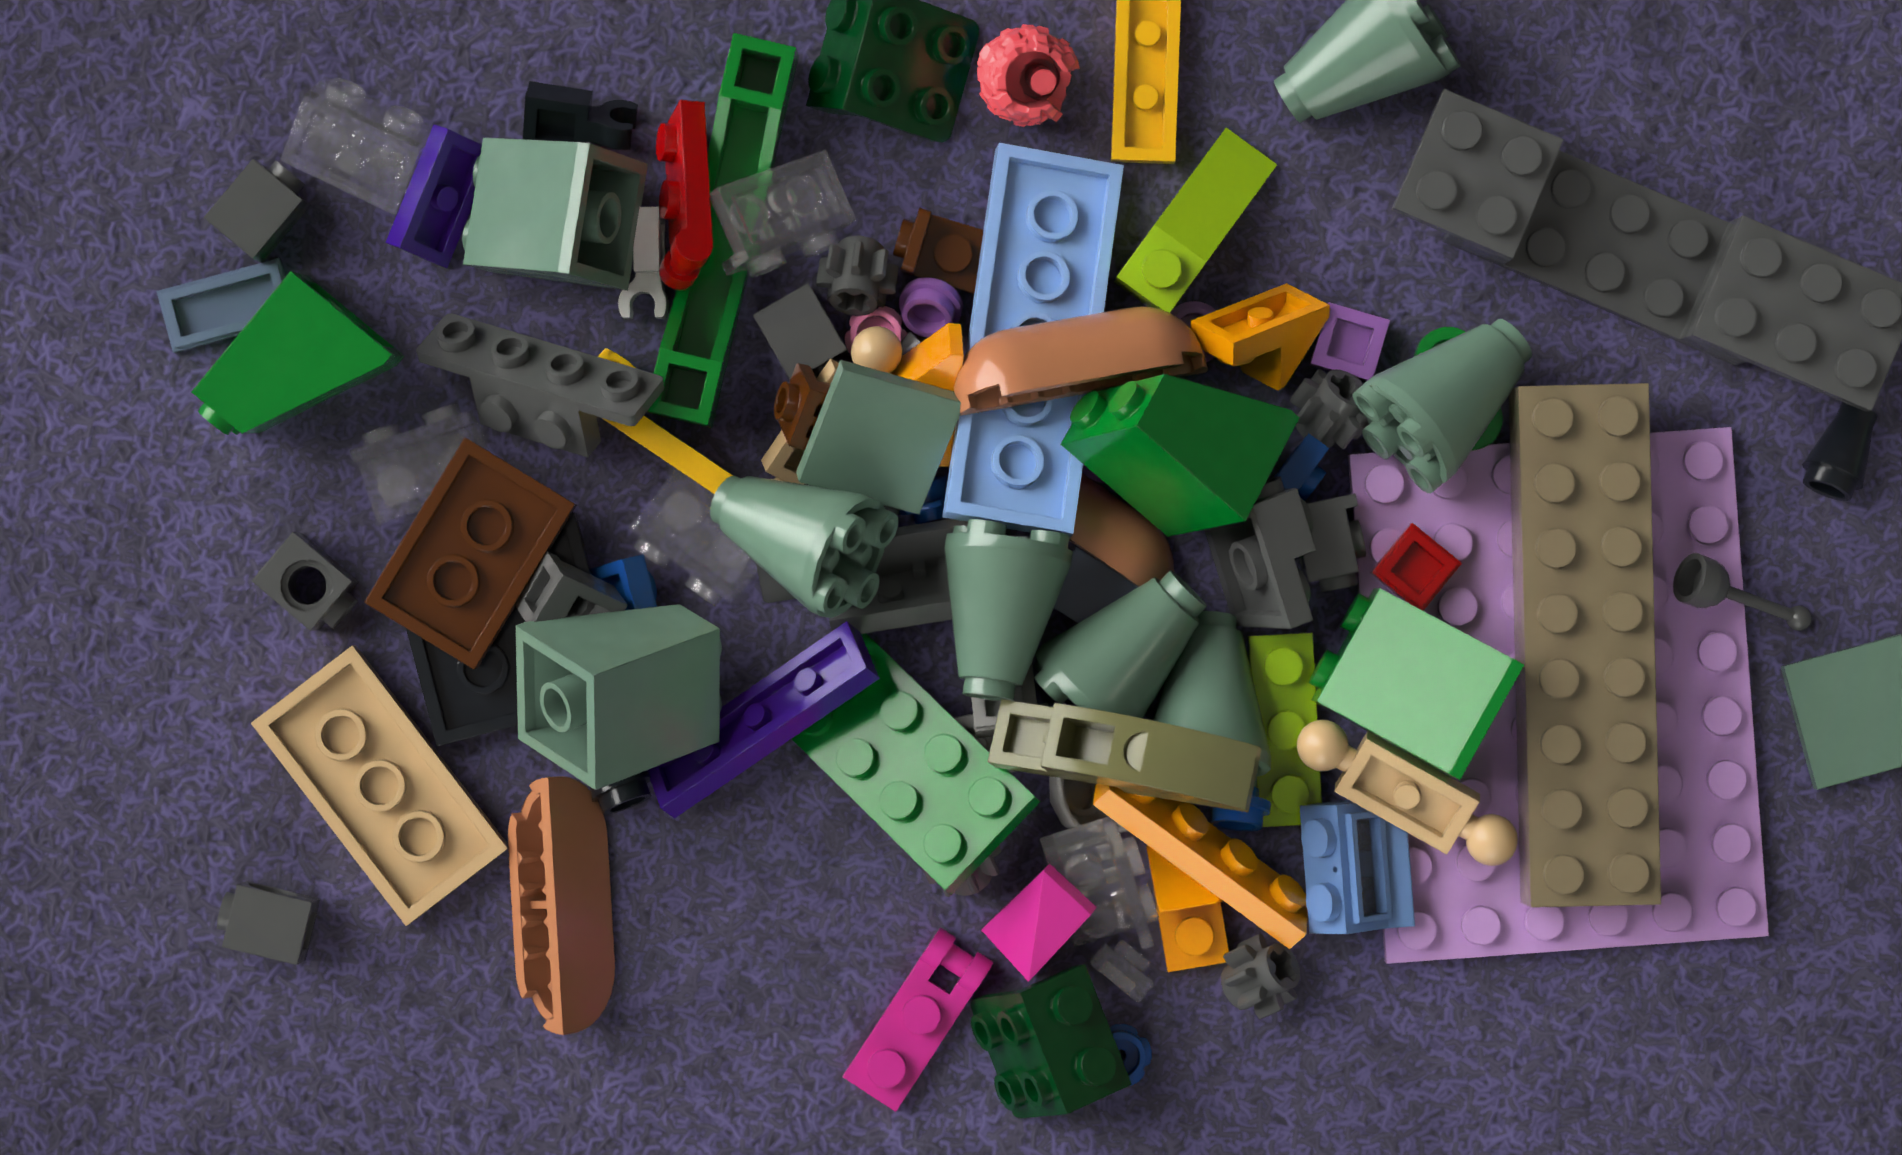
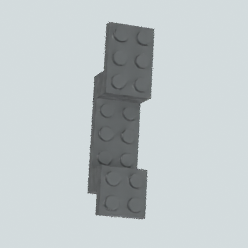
(1650, 258)

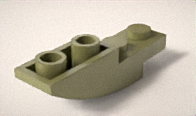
(1125, 754)

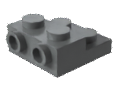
(1259, 562)

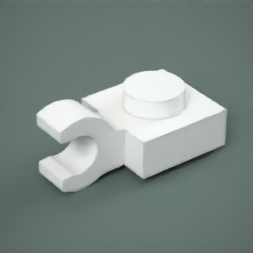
(647, 257)

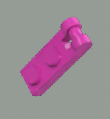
(916, 1022)

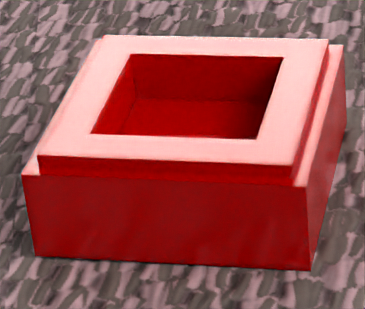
(1415, 567)

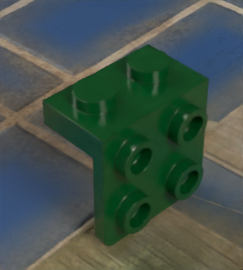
(894, 64)
(1049, 1045)

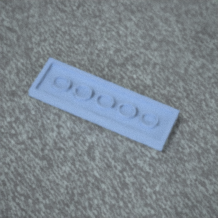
(1038, 263)

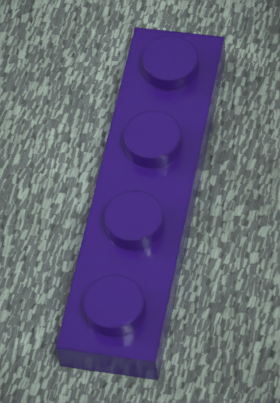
(769, 717)

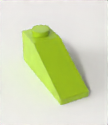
(1195, 222)

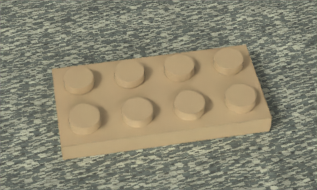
(380, 785)

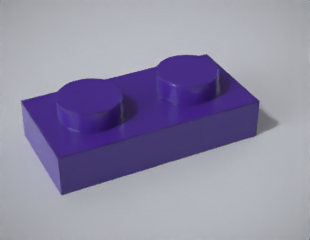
(437, 198)

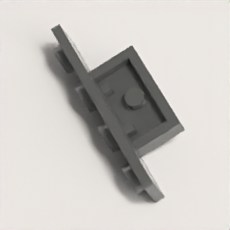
(538, 385)
(910, 582)

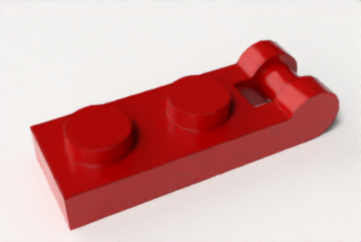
(685, 194)

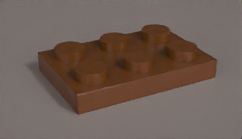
(470, 553)

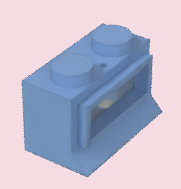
(1354, 870)

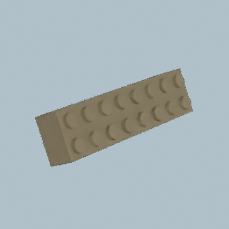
(1584, 645)

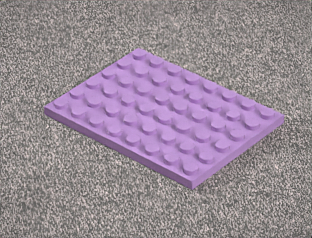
(1702, 701)

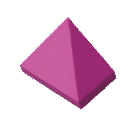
(1038, 921)

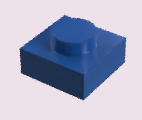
(1301, 466)
(631, 581)

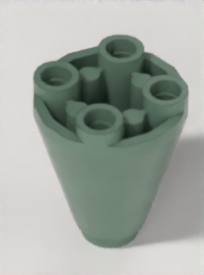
(1365, 56)
(1442, 400)
(808, 538)
(1001, 601)
(1122, 651)
(1214, 687)

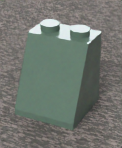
(554, 211)
(618, 690)

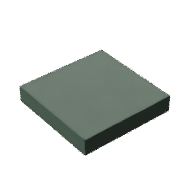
(879, 436)
(1849, 710)

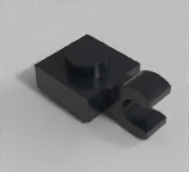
(568, 115)

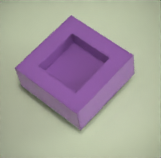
(1350, 342)

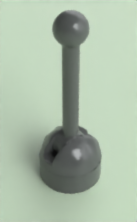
(1706, 583)

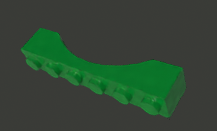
(706, 314)

